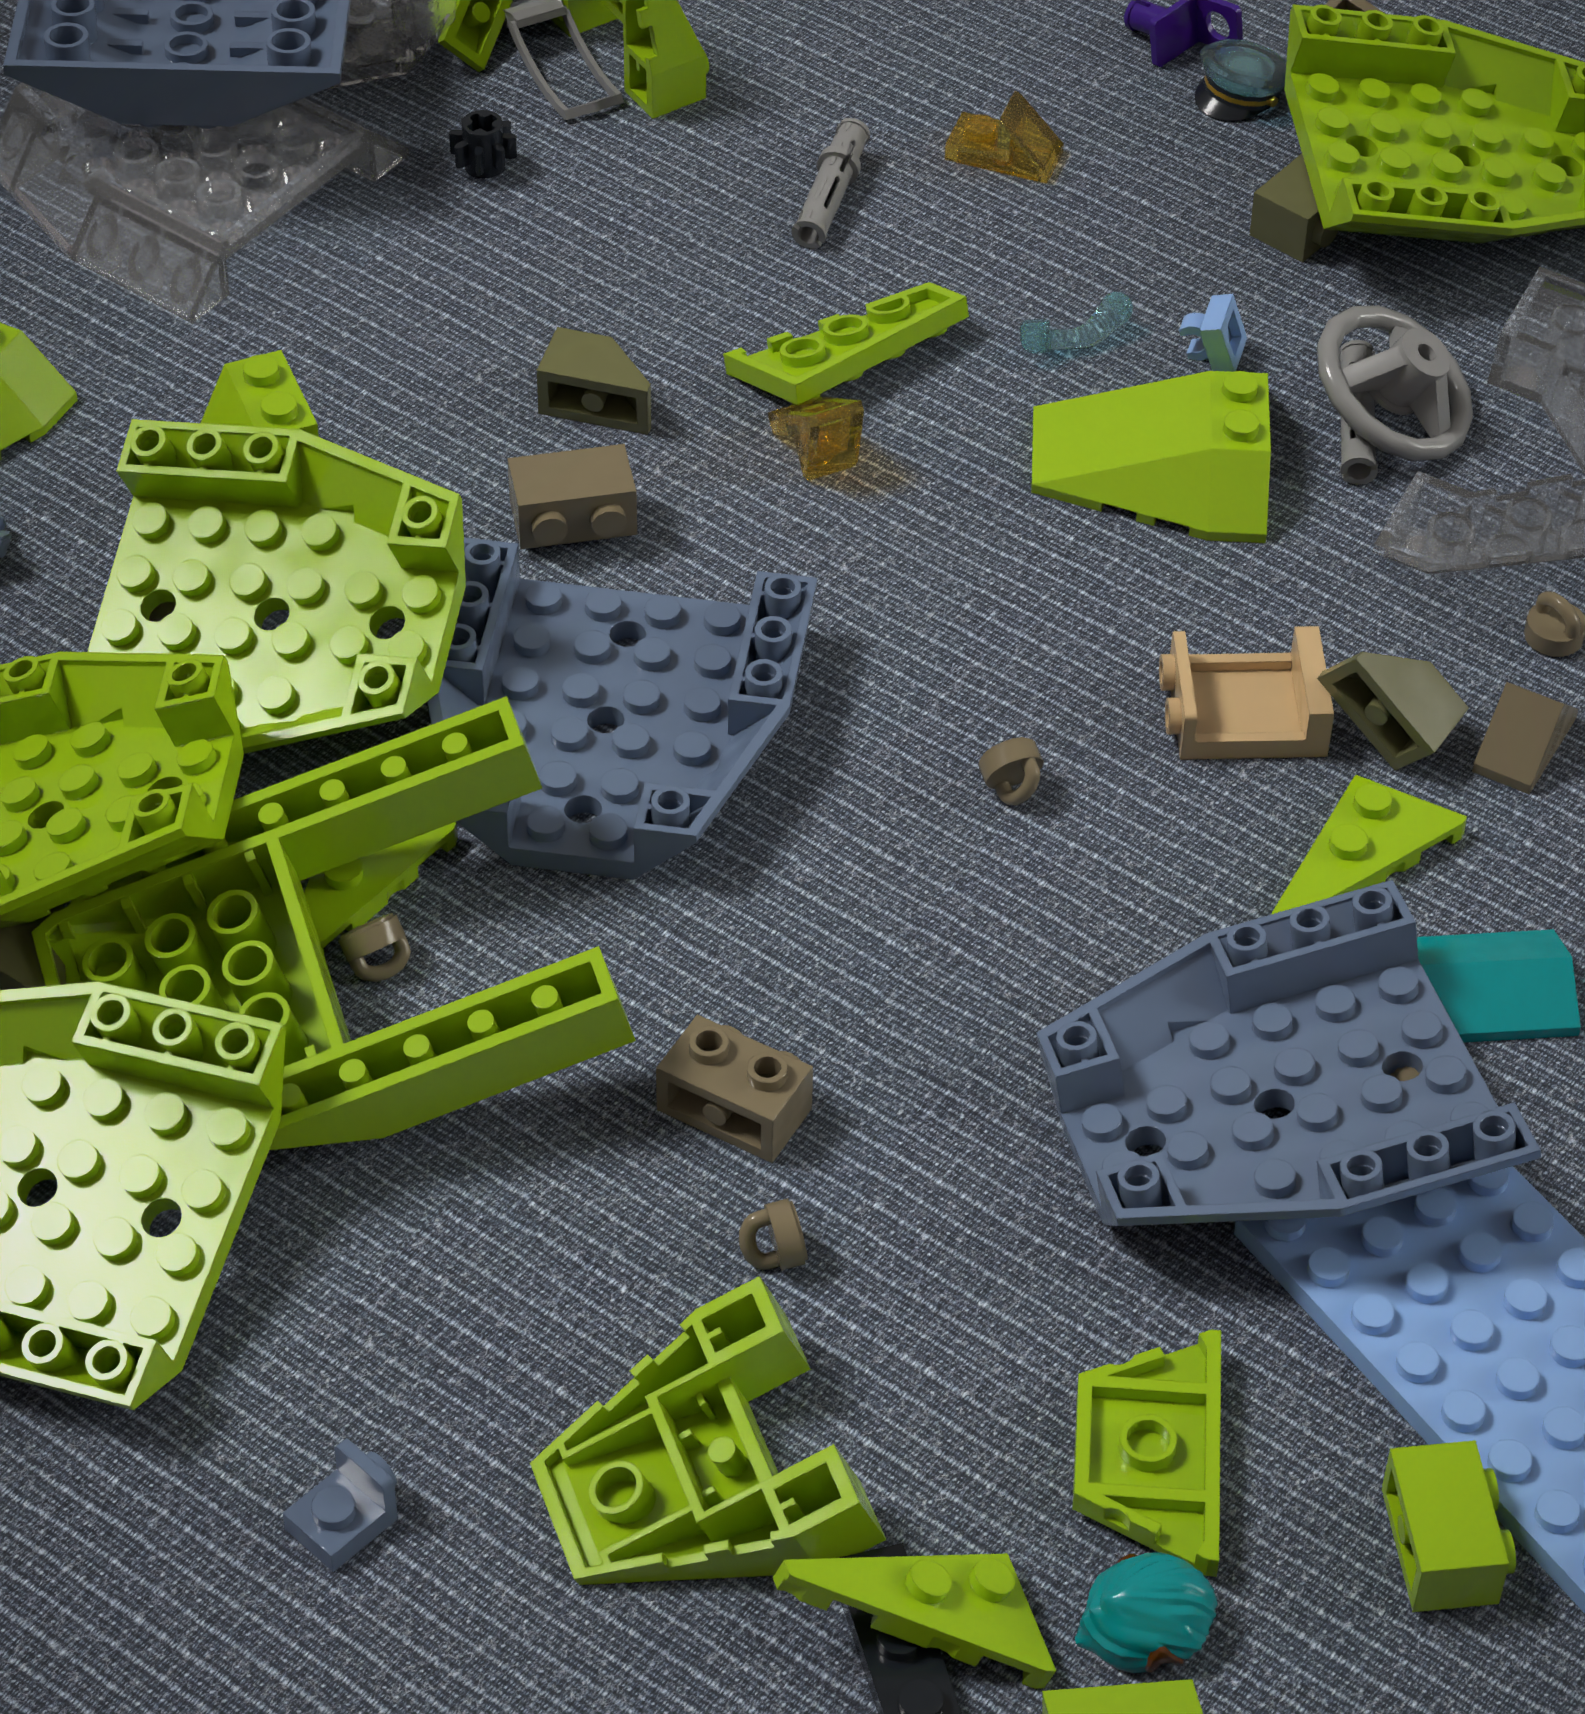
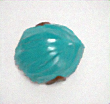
(1147, 1613)

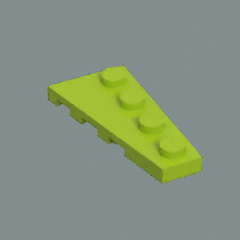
(848, 343)

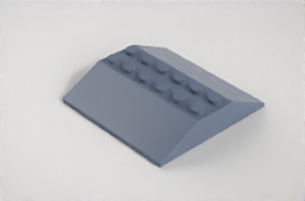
(178, 57)

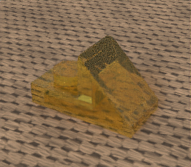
(1014, 145)
(824, 433)

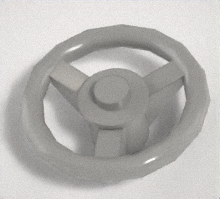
(1406, 379)

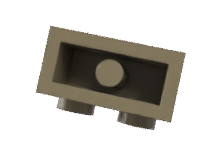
(572, 496)
(734, 1088)

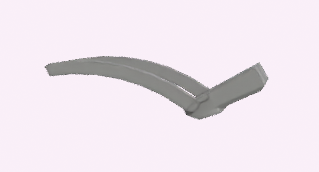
(530, 12)

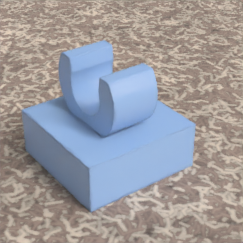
(1220, 334)

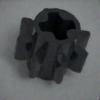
(483, 144)

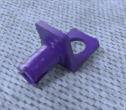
(1181, 25)

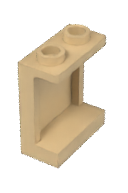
(1248, 701)

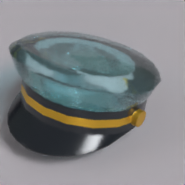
(1239, 79)

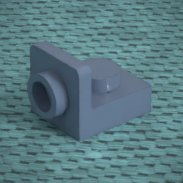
(345, 1507)

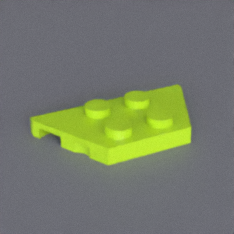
(1154, 1450)

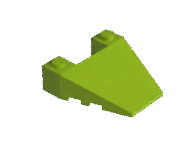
(661, 52)
(679, 1474)

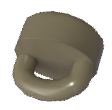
(1554, 626)
(1010, 764)
(370, 938)
(784, 1233)

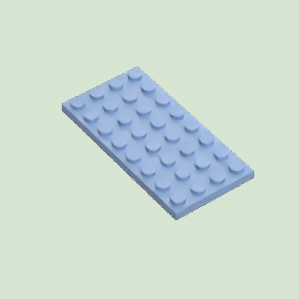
(1470, 1329)

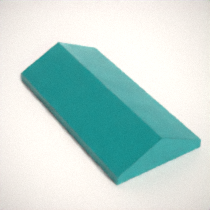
(1503, 984)

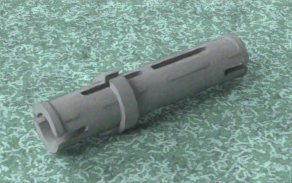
(836, 169)
(1357, 454)

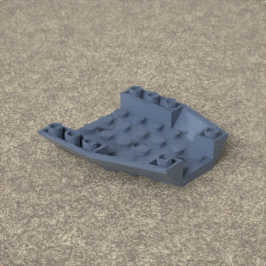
(687, 703)
(1266, 1016)

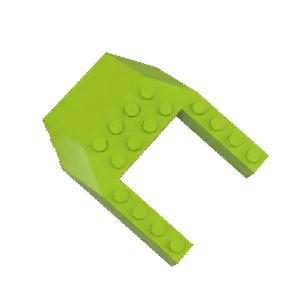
(240, 938)

